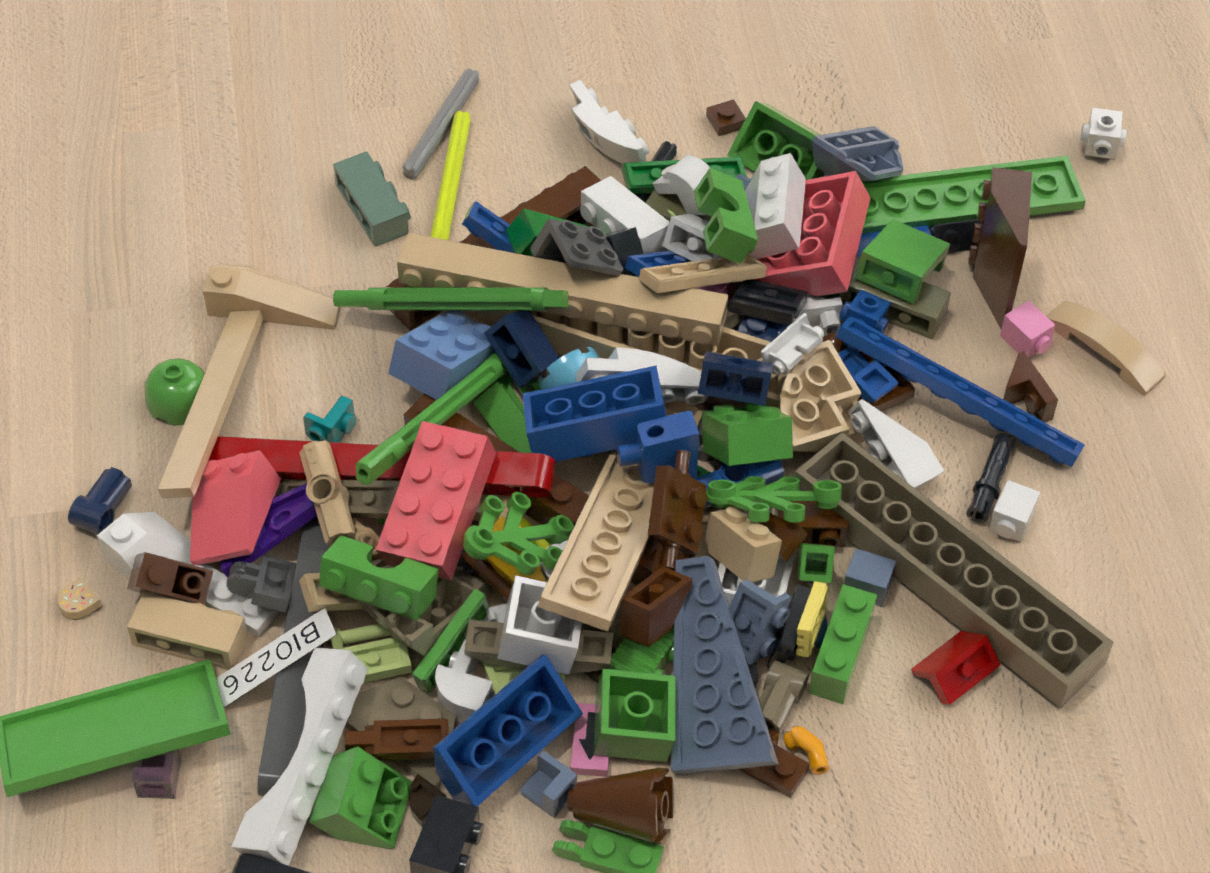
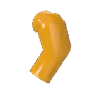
(811, 745)

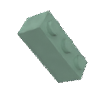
(371, 198)

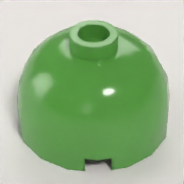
(172, 389)

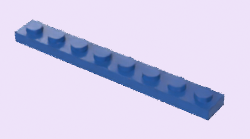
(969, 396)

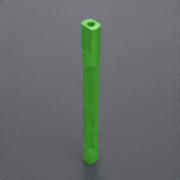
(453, 298)
(401, 442)

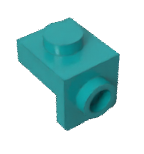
(336, 423)

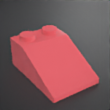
(231, 507)

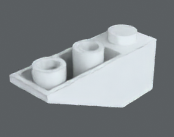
(895, 445)

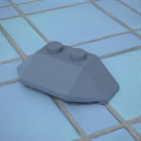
(861, 150)

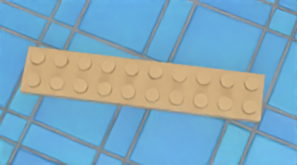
(605, 542)

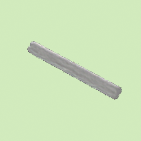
(440, 123)

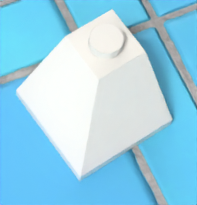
(138, 534)

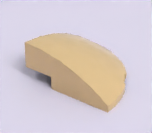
(818, 399)

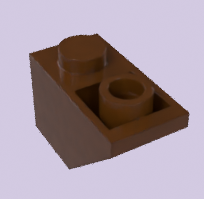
(821, 525)
(169, 578)

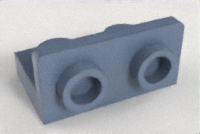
(757, 619)

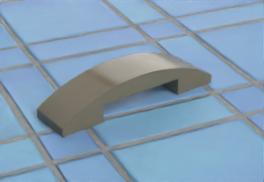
(484, 642)

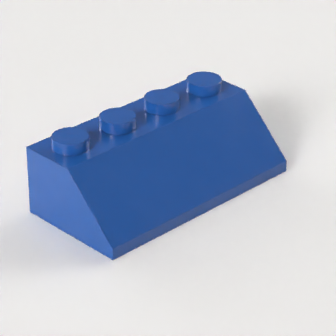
(505, 733)

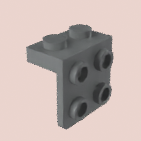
(576, 246)

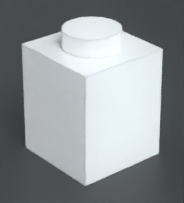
(1014, 511)

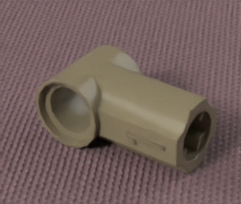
(781, 690)

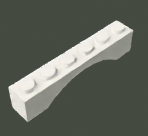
(277, 820)

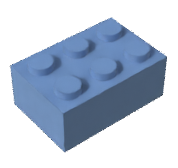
(440, 353)

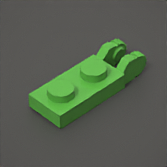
(607, 850)

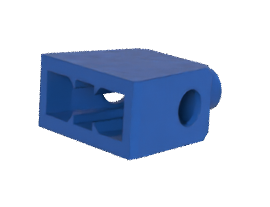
(658, 442)

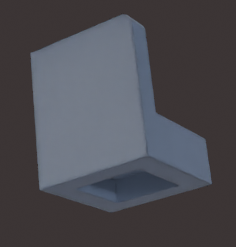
(870, 574)
(549, 784)

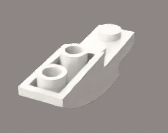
(605, 129)
(677, 379)

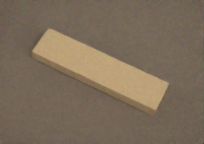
(701, 273)

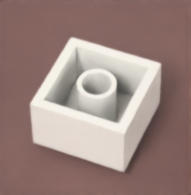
(535, 631)

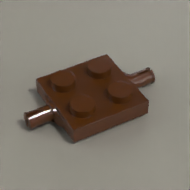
(677, 510)

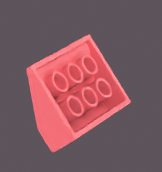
(829, 237)

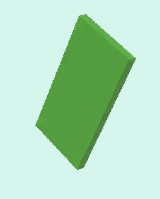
(110, 727)

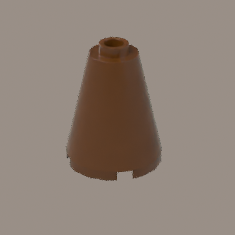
(627, 803)

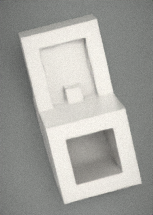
(683, 180)
(459, 688)

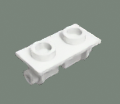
(784, 349)

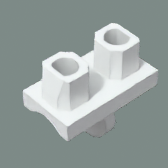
(823, 313)

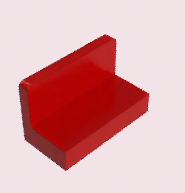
(958, 665)

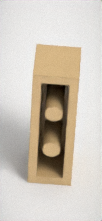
(187, 630)

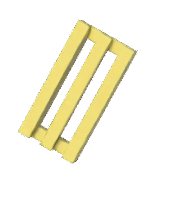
(812, 619)

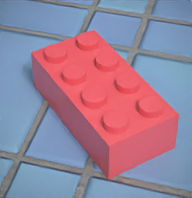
(436, 498)

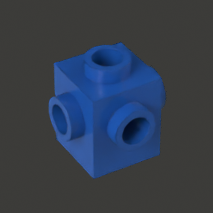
(867, 309)

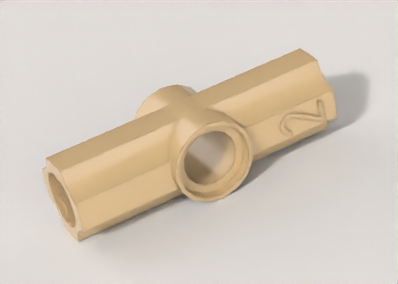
(321, 476)

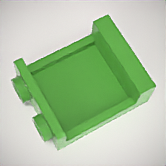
(901, 260)

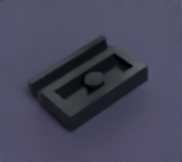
(768, 301)
(787, 634)

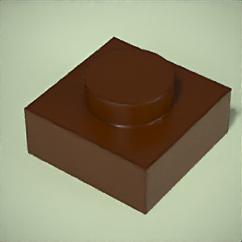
(725, 117)

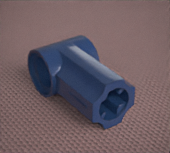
(98, 507)

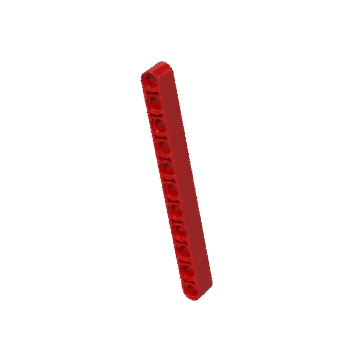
(509, 472)

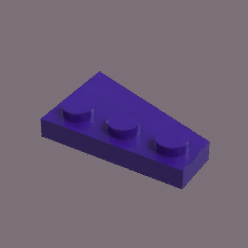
(284, 517)

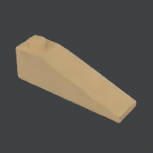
(280, 300)

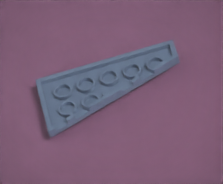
(715, 698)

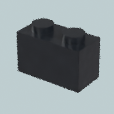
(447, 838)

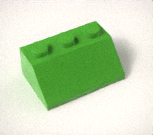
(773, 134)

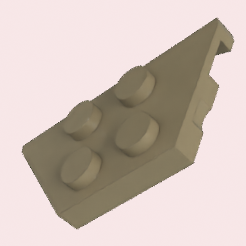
(400, 701)

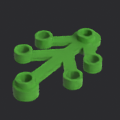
(776, 495)
(483, 543)

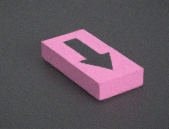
(583, 758)

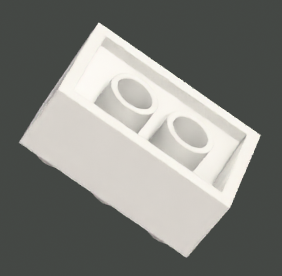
(776, 205)

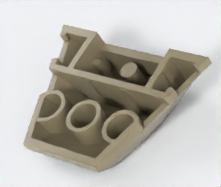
(424, 632)

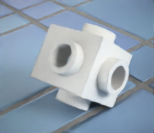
(1103, 133)

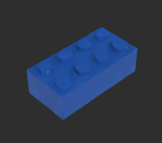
(592, 413)

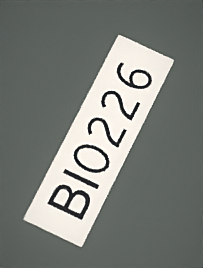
(275, 657)

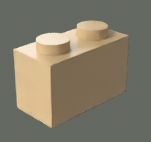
(741, 544)

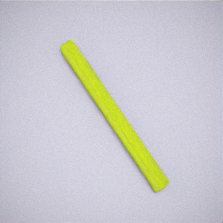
(451, 176)

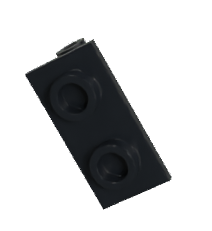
(956, 233)

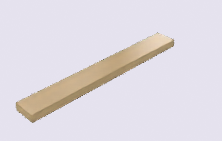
(210, 405)

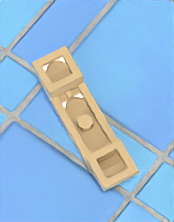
(1111, 341)

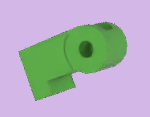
(815, 562)

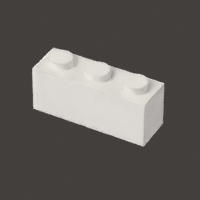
(616, 208)

